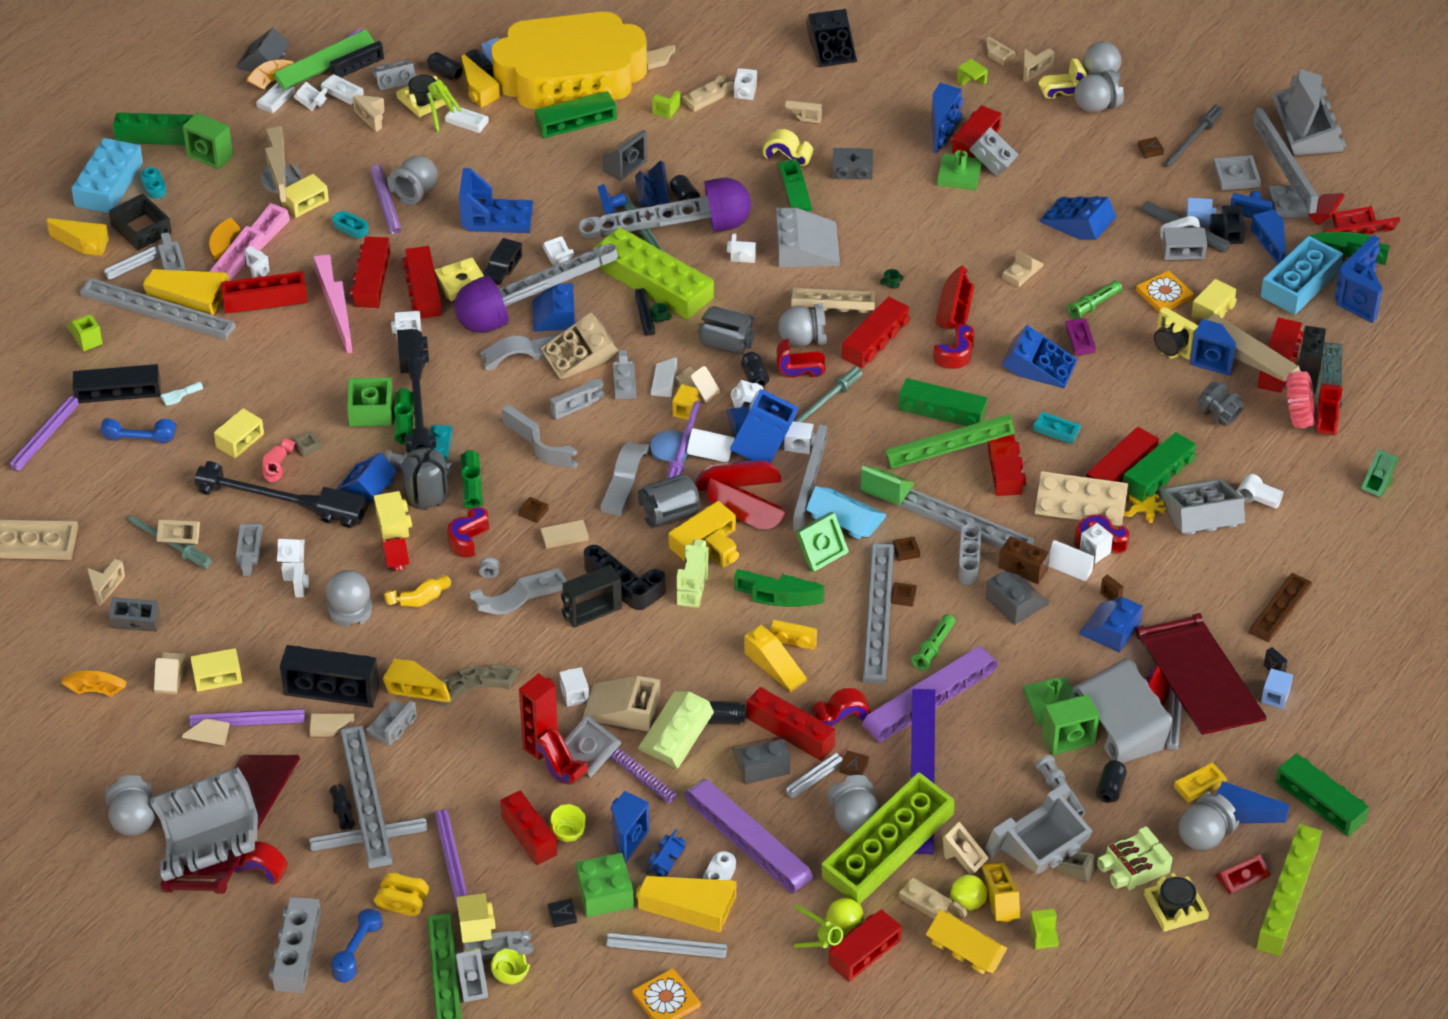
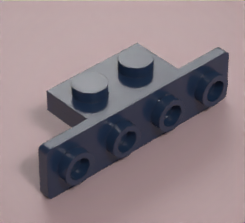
(653, 189)

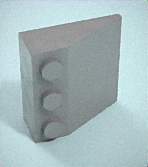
(805, 239)
(1203, 506)

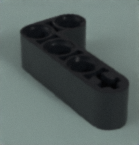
(635, 590)

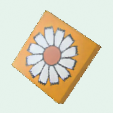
(1165, 291)
(666, 997)

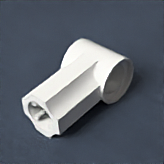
(1254, 489)

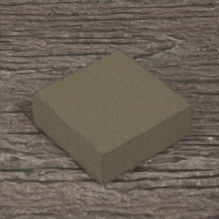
(307, 443)

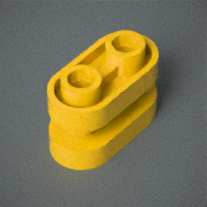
(401, 894)

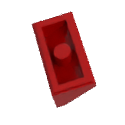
(1326, 207)
(1243, 874)

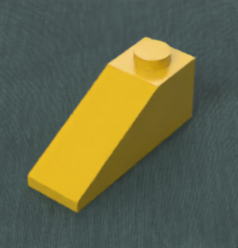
(480, 85)
(81, 236)
(773, 658)
(412, 680)
(1001, 892)

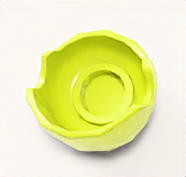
(567, 823)
(969, 892)
(845, 914)
(509, 966)

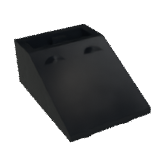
(831, 38)

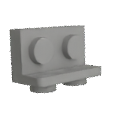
(393, 74)
(392, 722)

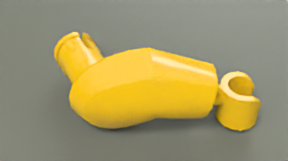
(424, 594)

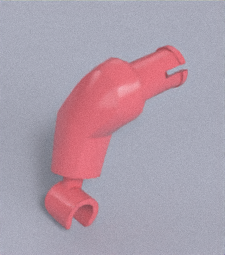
(272, 460)

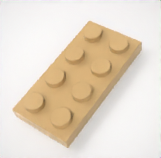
(832, 298)
(1078, 497)
(37, 539)

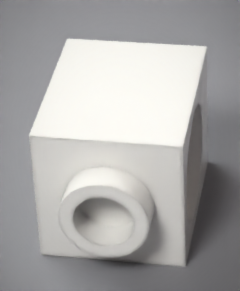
(745, 84)
(799, 438)
(1096, 542)
(290, 550)
(574, 687)

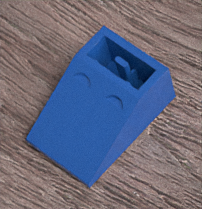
(945, 113)
(1080, 216)
(1039, 359)
(763, 427)

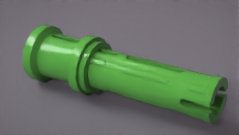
(1088, 302)
(945, 626)

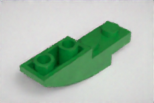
(794, 184)
(1349, 243)
(785, 592)

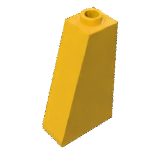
(187, 288)
(688, 899)

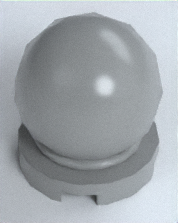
(1102, 57)
(1097, 92)
(413, 179)
(803, 325)
(348, 598)
(853, 802)
(130, 805)
(1207, 822)

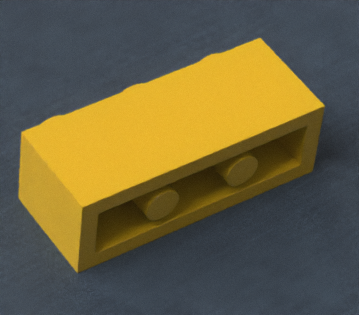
(701, 527)
(966, 942)

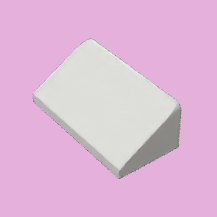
(664, 378)
(709, 445)
(1070, 561)

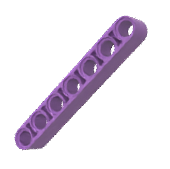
(947, 684)
(748, 835)

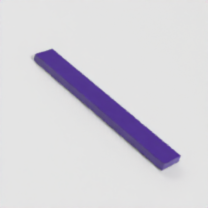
(923, 744)

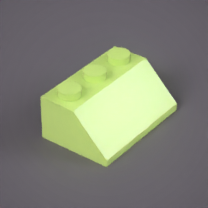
(677, 728)

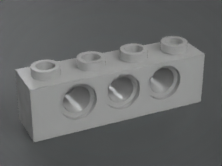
(299, 928)

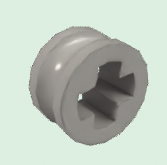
(489, 567)

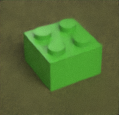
(208, 141)
(370, 402)
(1070, 724)
(604, 884)

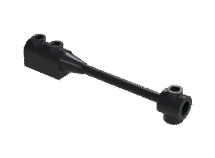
(412, 361)
(329, 505)

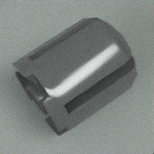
(726, 330)
(425, 478)
(669, 500)

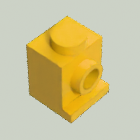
(684, 401)
(721, 548)

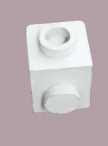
(310, 96)
(741, 250)
(557, 251)
(257, 262)
(406, 320)
(744, 393)
(296, 573)

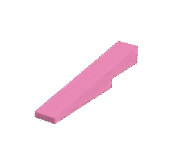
(257, 236)
(335, 297)

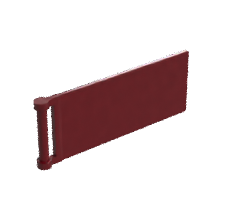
(1200, 675)
(266, 779)

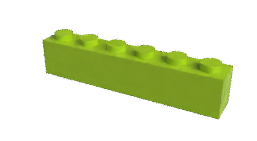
(1289, 890)

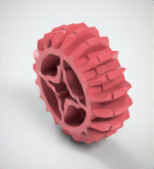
(1301, 399)

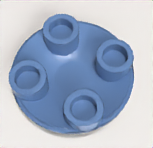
(666, 445)

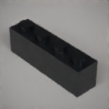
(117, 383)

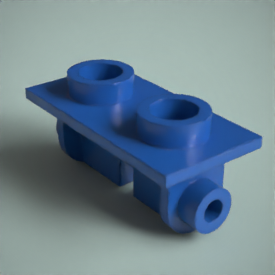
(670, 847)

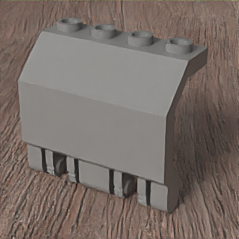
(206, 822)

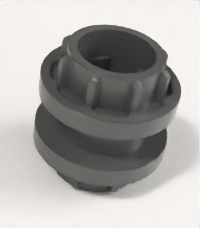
(1220, 403)

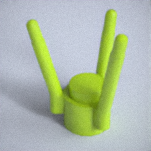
(439, 92)
(826, 933)

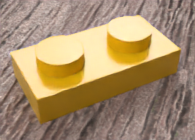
(794, 634)
(1199, 782)

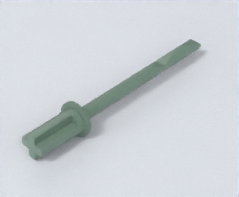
(841, 384)
(188, 552)

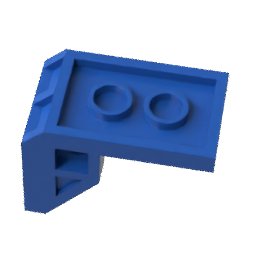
(491, 213)
(1357, 283)

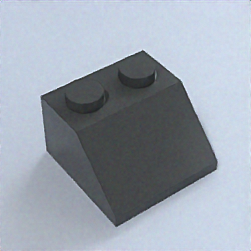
(265, 48)
(626, 156)
(1014, 596)
(762, 759)

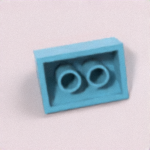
(850, 513)

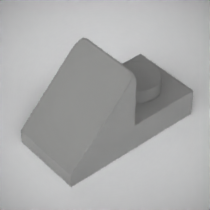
(471, 975)

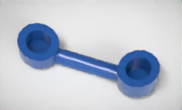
(162, 432)
(344, 962)

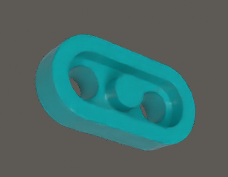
(153, 183)
(350, 224)

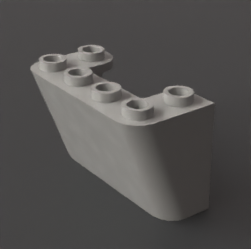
(1323, 132)
(1127, 711)

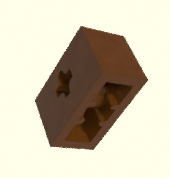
(1024, 559)

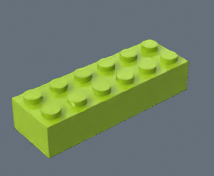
(658, 273)
(888, 838)

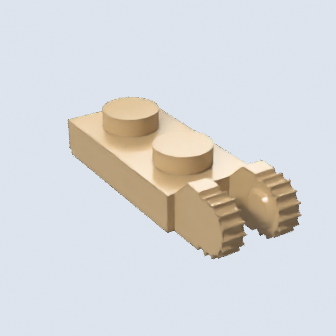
(708, 93)
(928, 900)

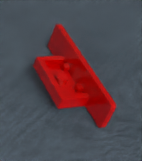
(1361, 221)

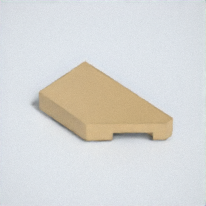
(999, 52)
(659, 57)
(806, 111)
(329, 724)
(209, 732)

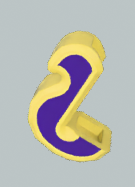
(1062, 83)
(789, 145)

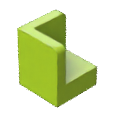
(971, 71)
(664, 106)
(1043, 929)

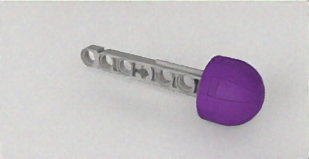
(725, 204)
(483, 306)

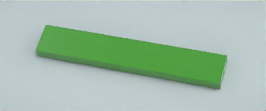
(320, 61)
(950, 441)
(444, 966)

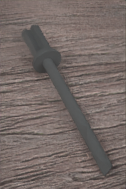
(1205, 122)

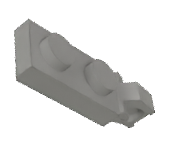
(170, 254)
(624, 377)
(249, 547)

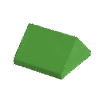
(884, 484)

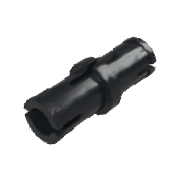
(341, 807)

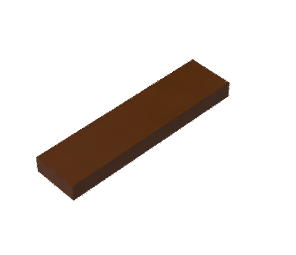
(1280, 607)

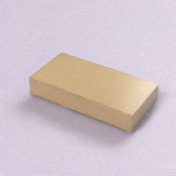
(564, 534)

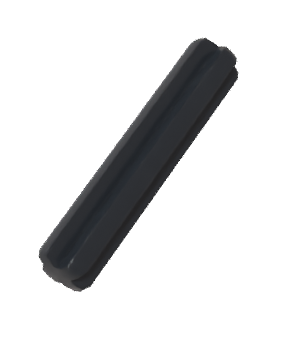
(644, 312)

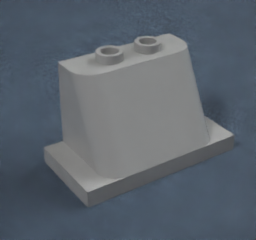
(1043, 835)

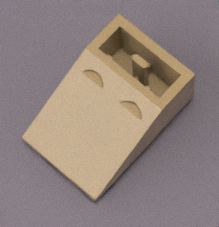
(580, 347)
(625, 702)

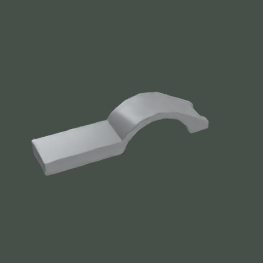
(513, 345)
(530, 431)
(624, 478)
(523, 590)

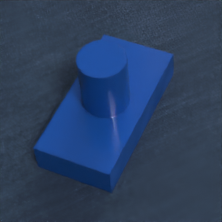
(610, 203)
(1251, 204)

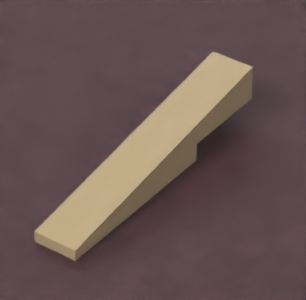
(276, 160)
(1256, 353)

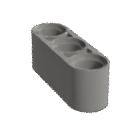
(969, 554)

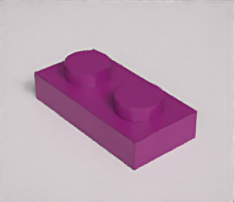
(1080, 336)

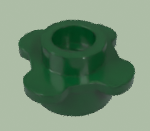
(891, 278)
(660, 312)

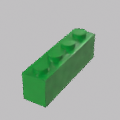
(575, 114)
(150, 128)
(942, 403)
(1159, 466)
(1322, 794)

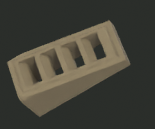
(1082, 870)

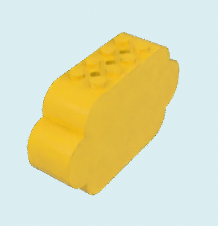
(569, 58)

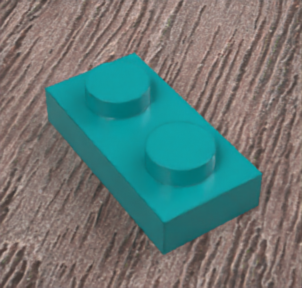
(1057, 427)
(443, 437)

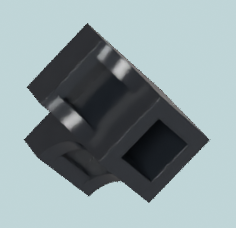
(1229, 224)

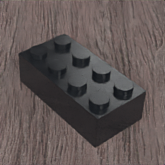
(329, 676)

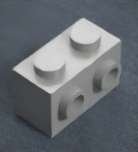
(995, 154)
(1184, 243)

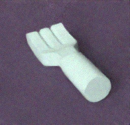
(176, 395)

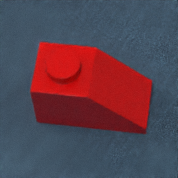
(395, 553)

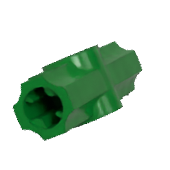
(403, 414)
(471, 479)

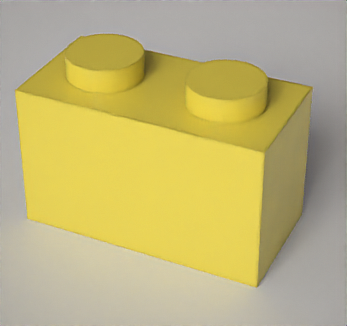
(305, 195)
(1214, 300)
(238, 433)
(391, 515)
(216, 669)
(475, 917)

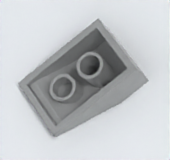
(1303, 100)

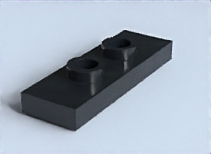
(357, 59)

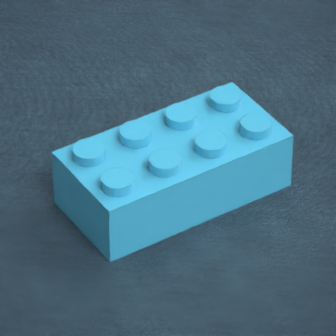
(107, 175)
(1301, 275)

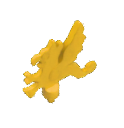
(1149, 506)

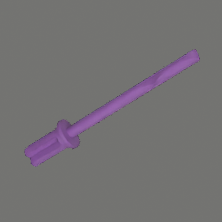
(676, 467)

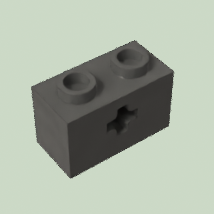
(852, 163)
(134, 614)

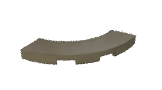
(474, 678)

